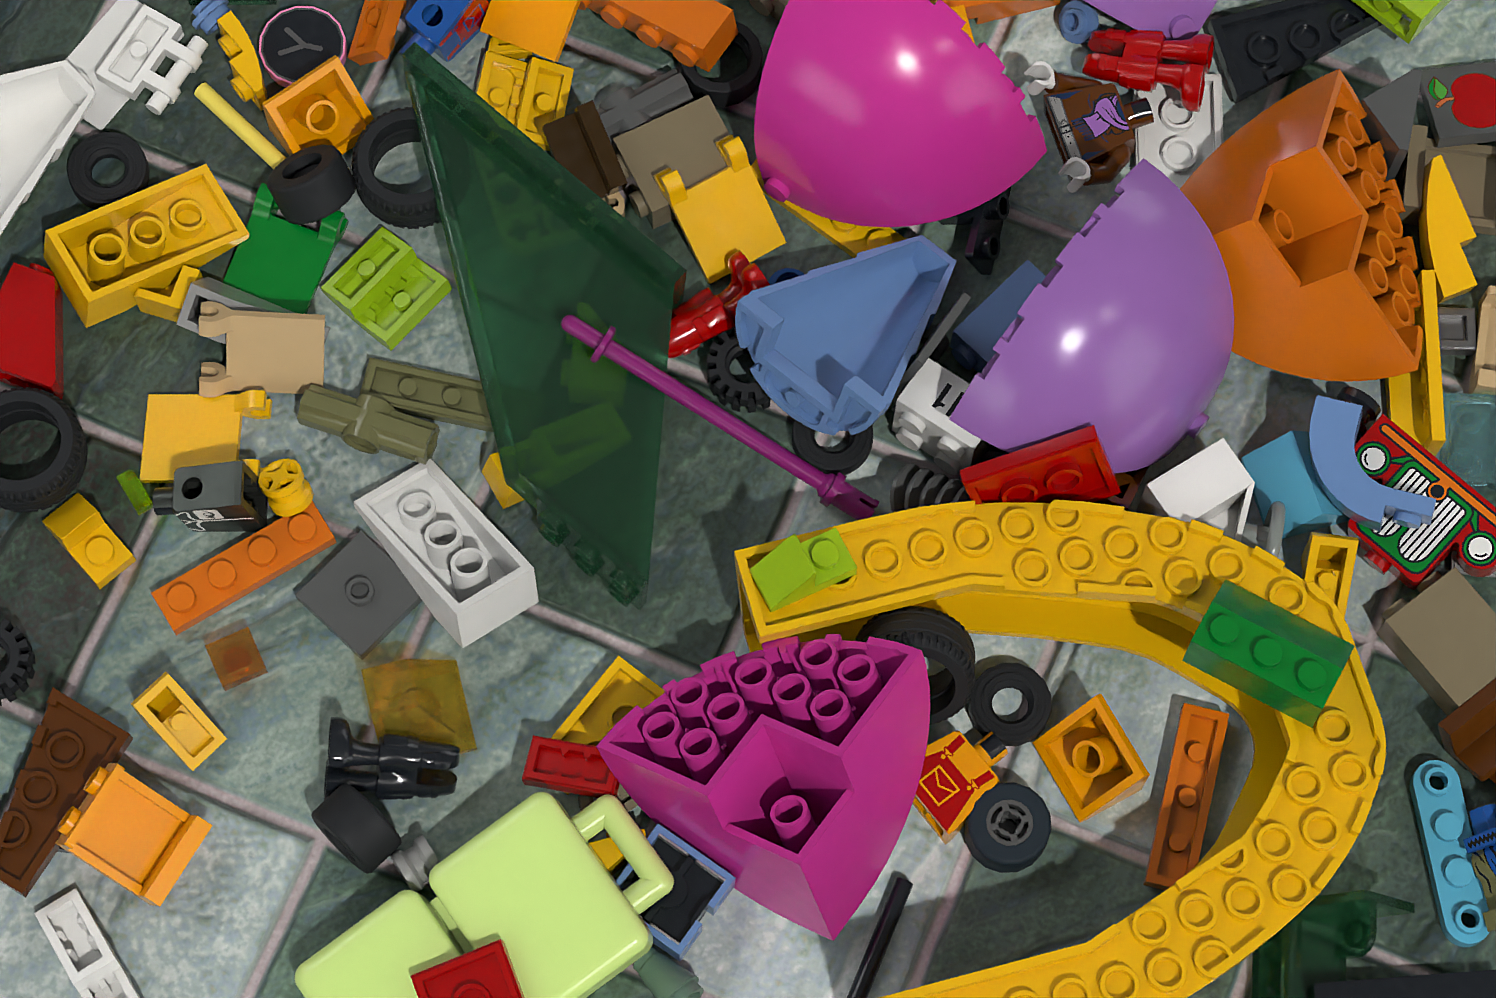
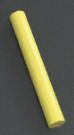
(239, 125)

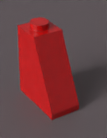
(32, 329)

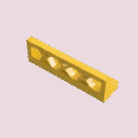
(1416, 397)

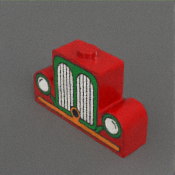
(1461, 516)

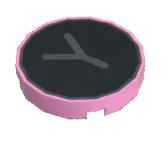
(299, 42)

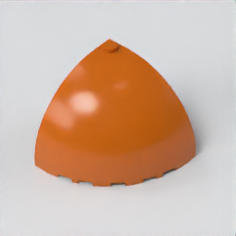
(1313, 240)

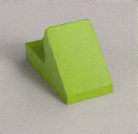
(802, 568)

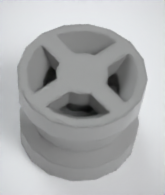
(415, 863)

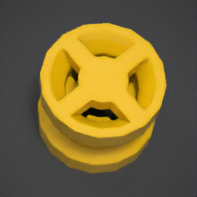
(285, 487)

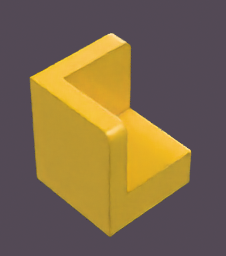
(168, 301)

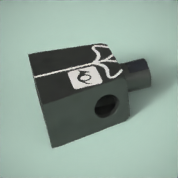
(215, 498)

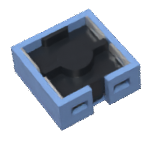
(696, 889)

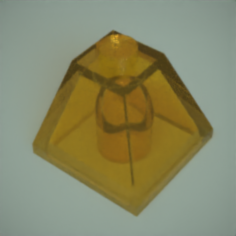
(420, 701)

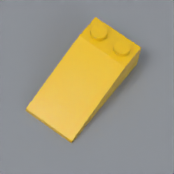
(141, 243)

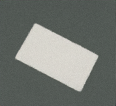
(93, 51)

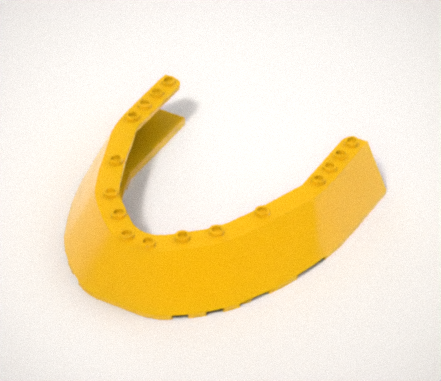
(1140, 589)

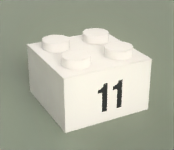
(924, 421)

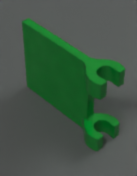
(282, 258)

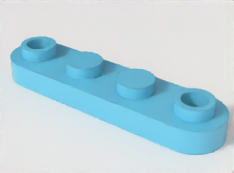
(1442, 828)

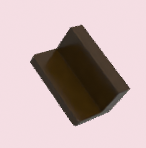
(585, 150)

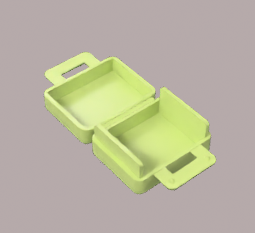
(517, 882)

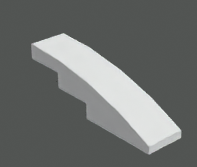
(84, 949)

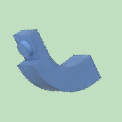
(1345, 483)

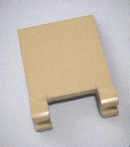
(263, 351)

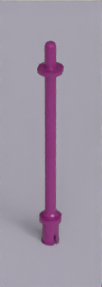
(830, 487)

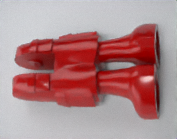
(1137, 58)
(711, 314)

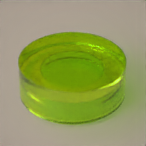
(135, 491)

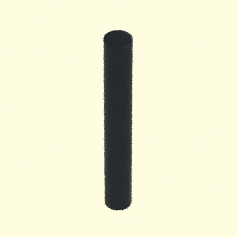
(880, 938)

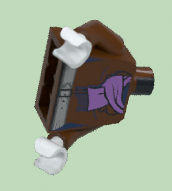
(1088, 124)

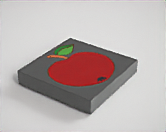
(1461, 103)

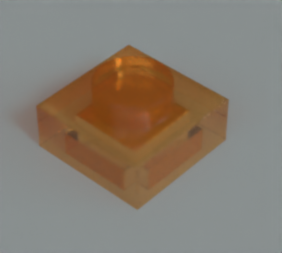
(236, 659)

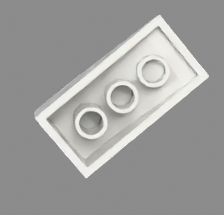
(449, 552)

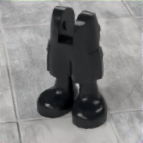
(403, 763)

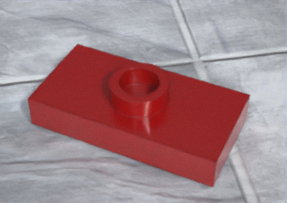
(568, 768)

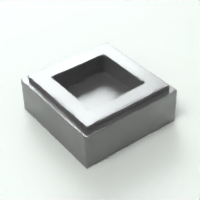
(1457, 331)

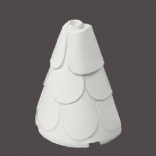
(36, 122)

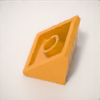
(318, 110)
(1092, 759)

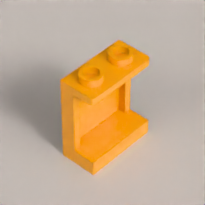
(131, 834)

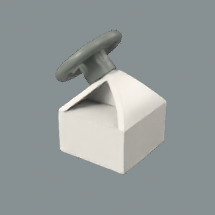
(1216, 492)

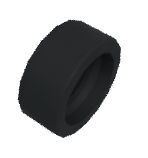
(737, 90)

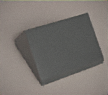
(1391, 118)

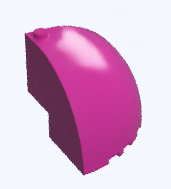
(887, 114)
(785, 767)

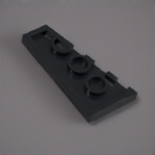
(1281, 38)

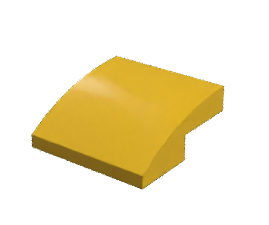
(525, 92)

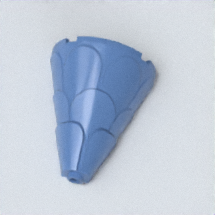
(844, 332)

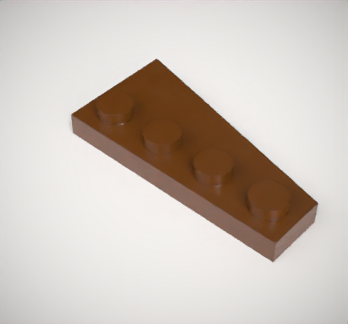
(62, 759)

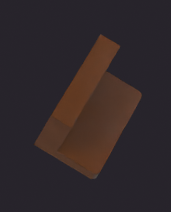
(1471, 733)

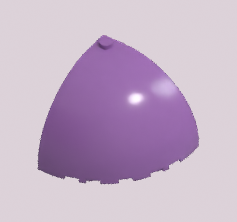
(1115, 335)

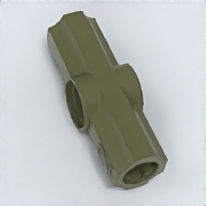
(368, 424)

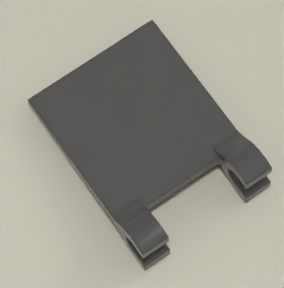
(934, 344)

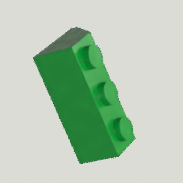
(1268, 653)

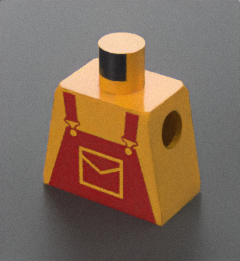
(954, 779)

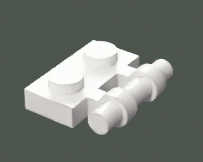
(141, 51)

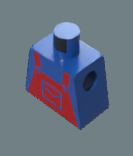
(444, 25)

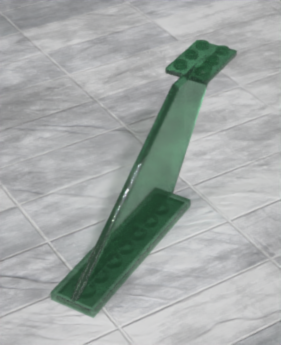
(524, 255)

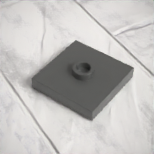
(360, 595)

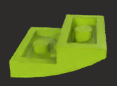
(386, 288)

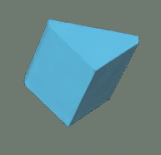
(1286, 475)

